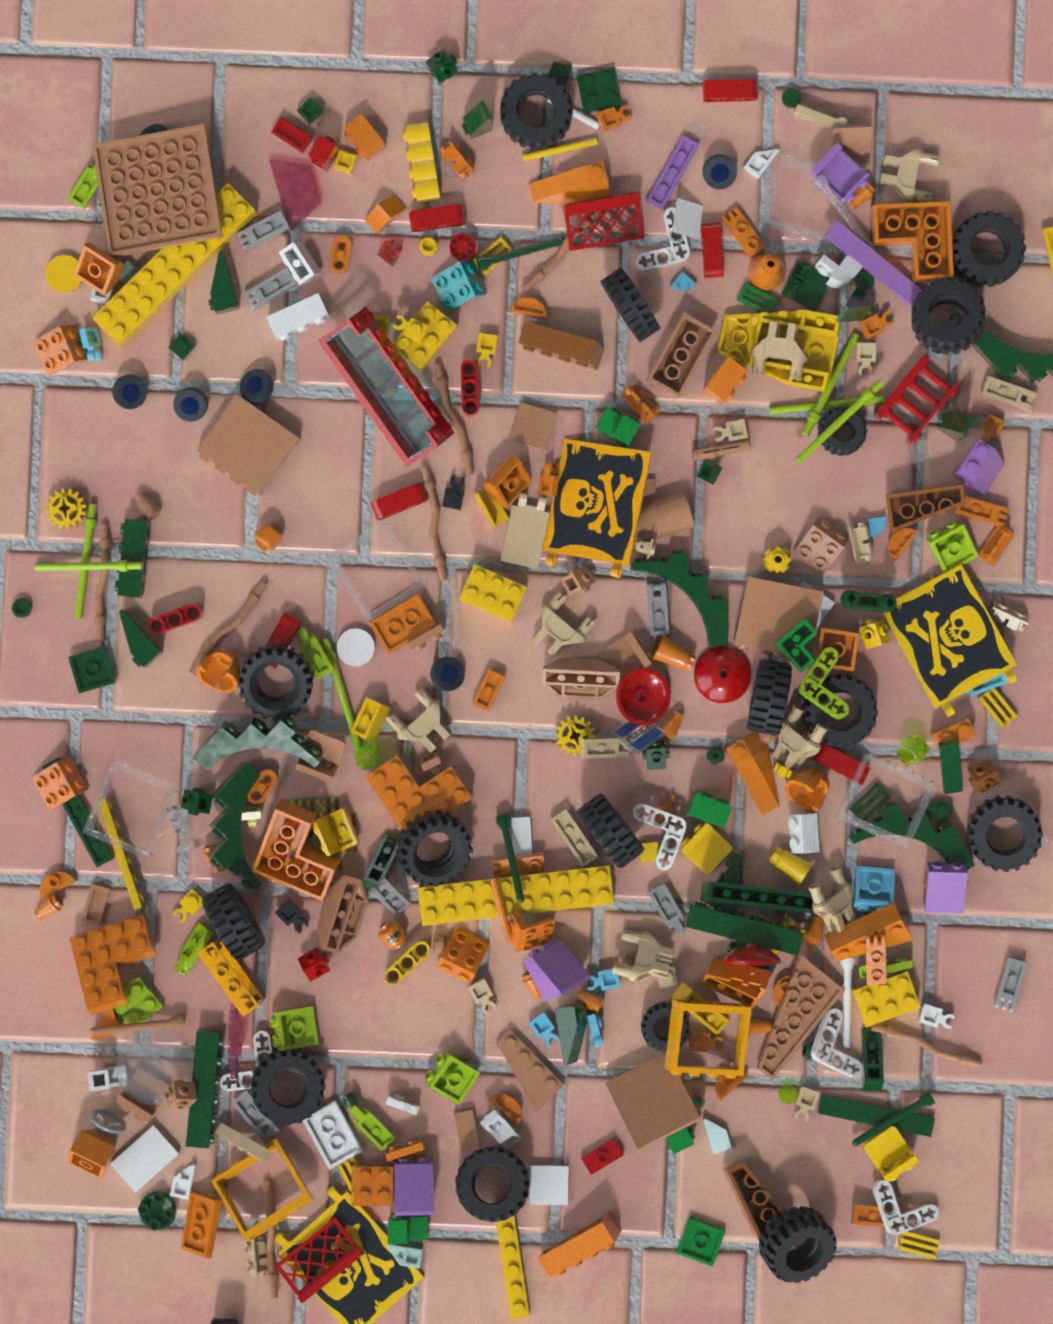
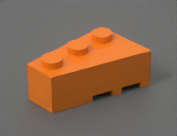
(736, 981)

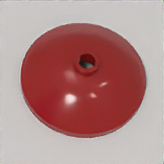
(708, 677)
(653, 700)
(751, 956)

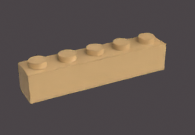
(243, 1143)

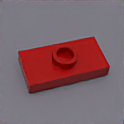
(292, 135)
(602, 1156)

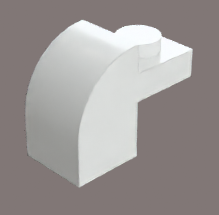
(841, 274)
(102, 1078)
(500, 1129)

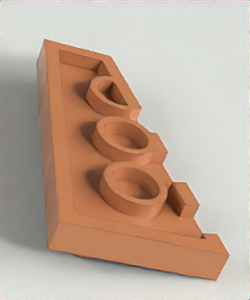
(533, 1075)

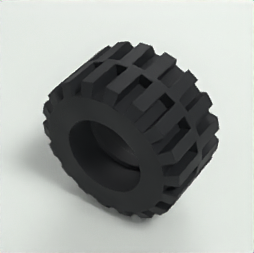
(859, 432)
(647, 1026)

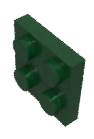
(598, 90)
(92, 670)

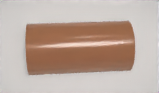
(681, 356)
(664, 517)

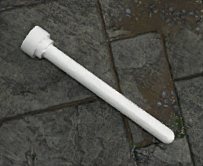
(847, 965)

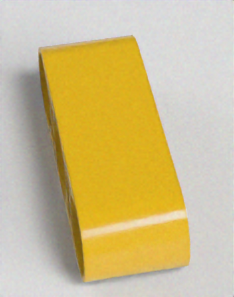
(400, 968)

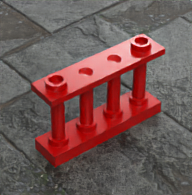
(898, 397)

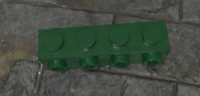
(134, 549)

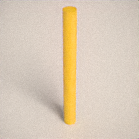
(560, 149)

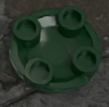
(157, 1210)

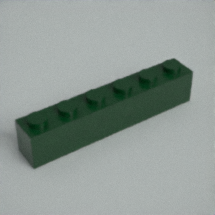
(756, 897)
(743, 929)
(205, 1078)

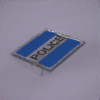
(637, 736)

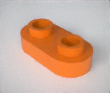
(340, 255)
(262, 786)

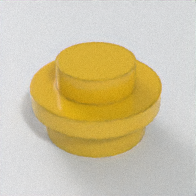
(428, 246)

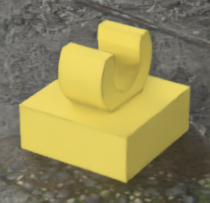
(251, 814)

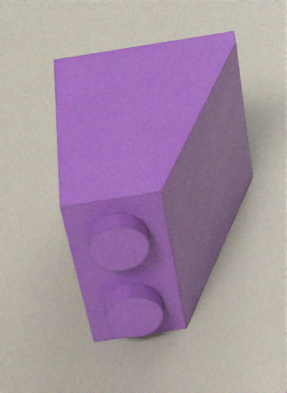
(979, 466)
(555, 970)
(413, 1186)

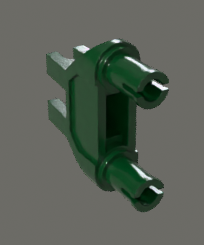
(868, 601)

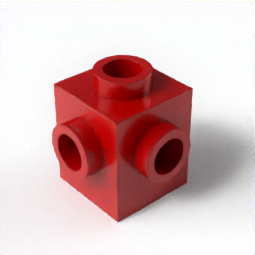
(314, 964)

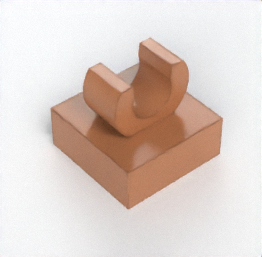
(430, 762)

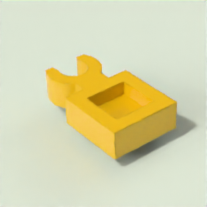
(413, 329)
(486, 346)
(782, 771)
(191, 904)

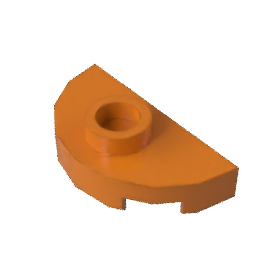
(529, 307)
(899, 541)
(55, 882)
(780, 988)
(726, 1085)
(508, 1106)

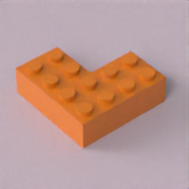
(922, 226)
(406, 799)
(288, 859)
(103, 953)

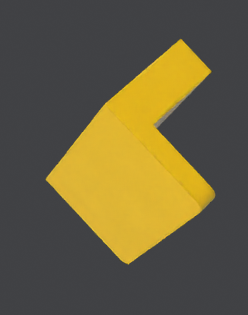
(493, 511)
(370, 720)

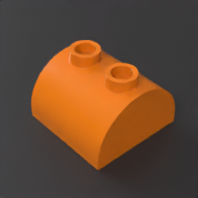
(98, 269)
(507, 481)

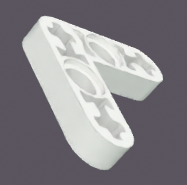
(669, 251)
(670, 832)
(268, 1042)
(829, 1051)
(895, 1214)

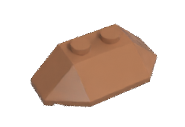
(580, 678)
(342, 914)

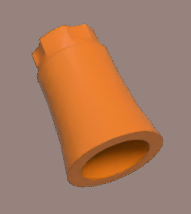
(673, 654)

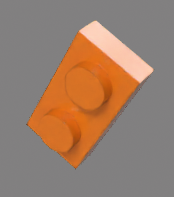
(488, 690)

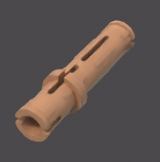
(742, 446)

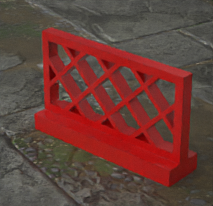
(597, 205)
(331, 1272)

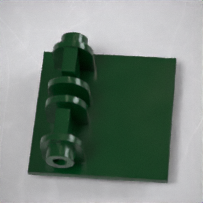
(806, 286)

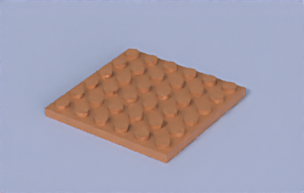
(157, 190)

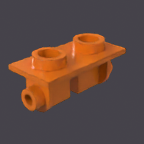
(462, 165)
(640, 403)
(996, 545)

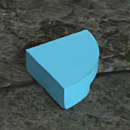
(683, 282)
(875, 525)

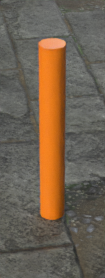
(500, 906)

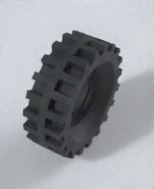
(630, 304)
(269, 705)
(996, 809)
(443, 867)
(263, 1077)

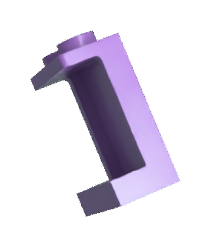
(842, 173)
(945, 887)

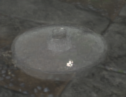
(151, 1063)

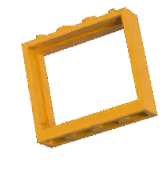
(231, 977)
(674, 1037)
(272, 1220)

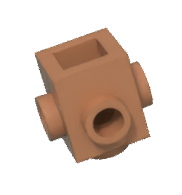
(578, 580)
(180, 1094)

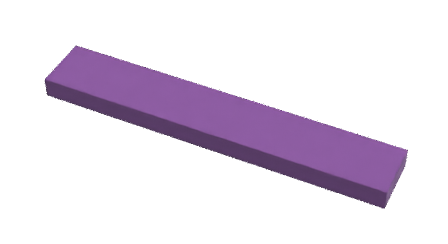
(873, 262)

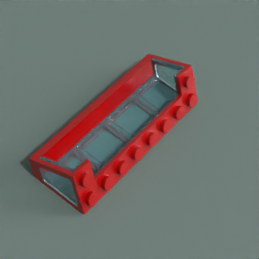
(386, 386)

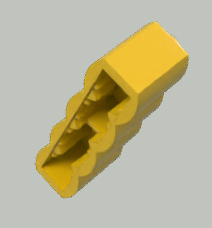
(422, 161)

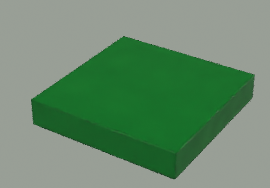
(700, 1241)

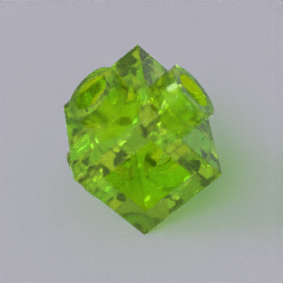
(912, 750)
(375, 758)

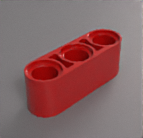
(730, 90)
(437, 218)
(712, 250)
(469, 379)
(399, 501)
(166, 622)
(284, 631)
(840, 763)

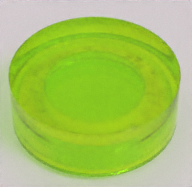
(787, 1094)

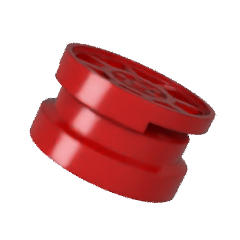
(462, 247)

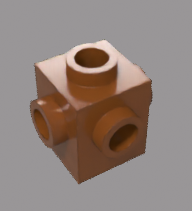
(983, 776)

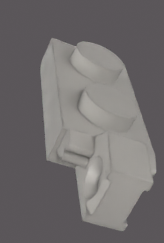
(667, 907)

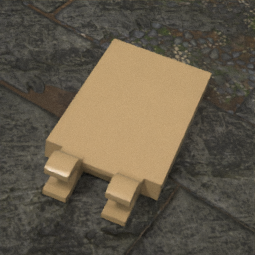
(525, 533)

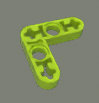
(816, 684)

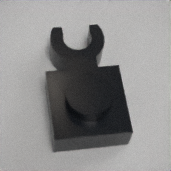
(453, 496)
(290, 913)

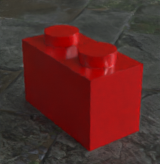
(323, 152)

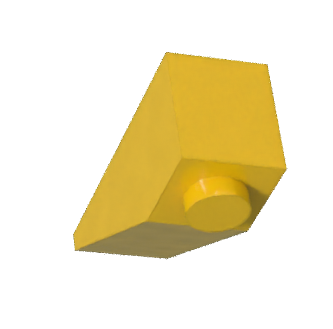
(713, 1021)

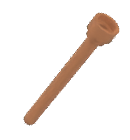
(174, 1022)

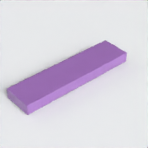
(672, 172)

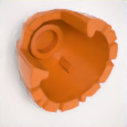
(220, 671)
(808, 789)

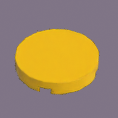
(60, 274)

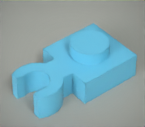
(91, 341)
(606, 980)
(595, 1024)
(542, 1027)

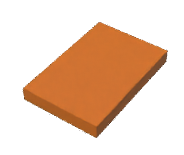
(403, 624)
(201, 1224)

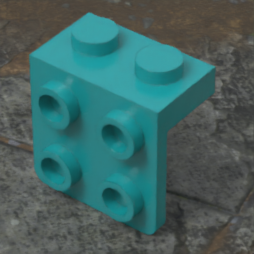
(458, 284)

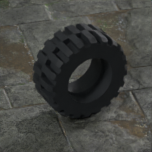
(530, 86)
(1001, 227)
(948, 293)
(769, 697)
(866, 711)
(610, 830)
(233, 921)
(466, 1184)
(785, 1232)

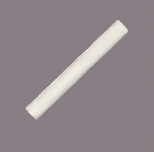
(584, 118)

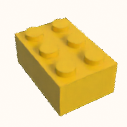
(436, 336)
(493, 593)
(885, 1001)

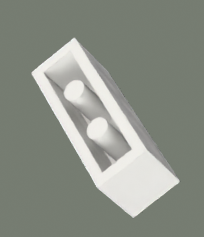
(297, 317)

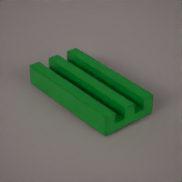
(759, 292)

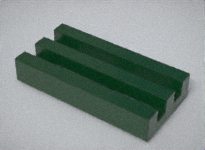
(874, 808)

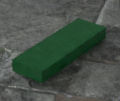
(950, 766)

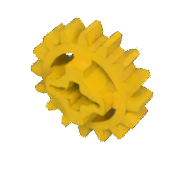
(64, 500)
(570, 723)

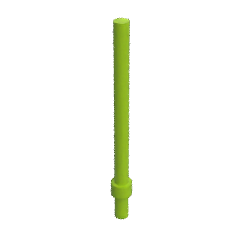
(866, 396)
(829, 404)
(814, 416)
(90, 524)
(122, 566)
(341, 691)

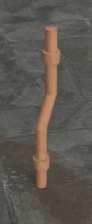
(538, 276)
(441, 384)
(438, 561)
(253, 599)
(100, 620)
(892, 1032)
(272, 1277)

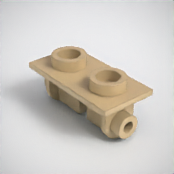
(645, 548)
(861, 550)
(1015, 618)
(256, 1264)

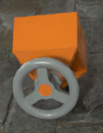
(94, 1147)

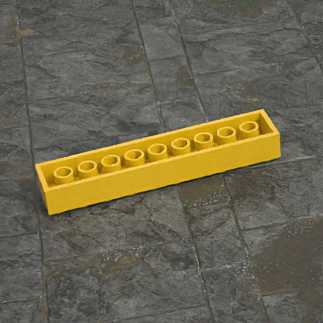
(169, 272)
(541, 892)

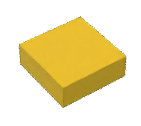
(345, 161)
(650, 852)

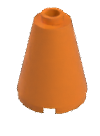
(766, 271)

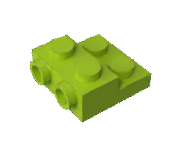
(951, 546)
(142, 1002)
(294, 1028)
(451, 1077)

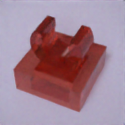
(389, 252)

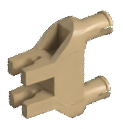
(906, 174)
(779, 348)
(558, 628)
(423, 724)
(794, 744)
(835, 903)
(647, 954)

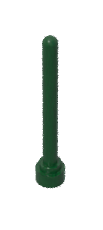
(485, 262)
(504, 822)
(924, 1100)

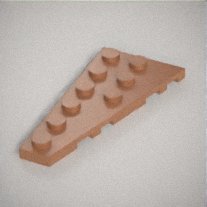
(802, 1007)

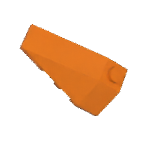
(572, 186)
(754, 766)

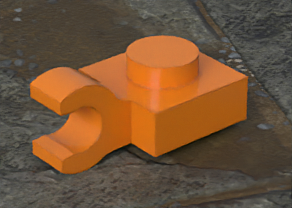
(991, 427)
(549, 482)

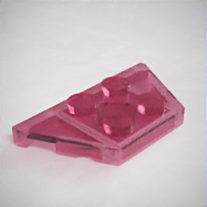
(296, 190)
(234, 1046)

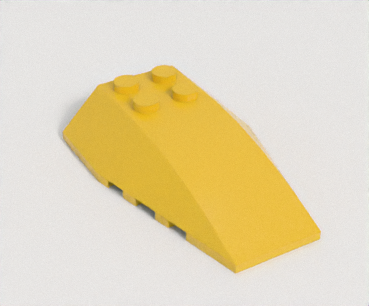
(816, 336)

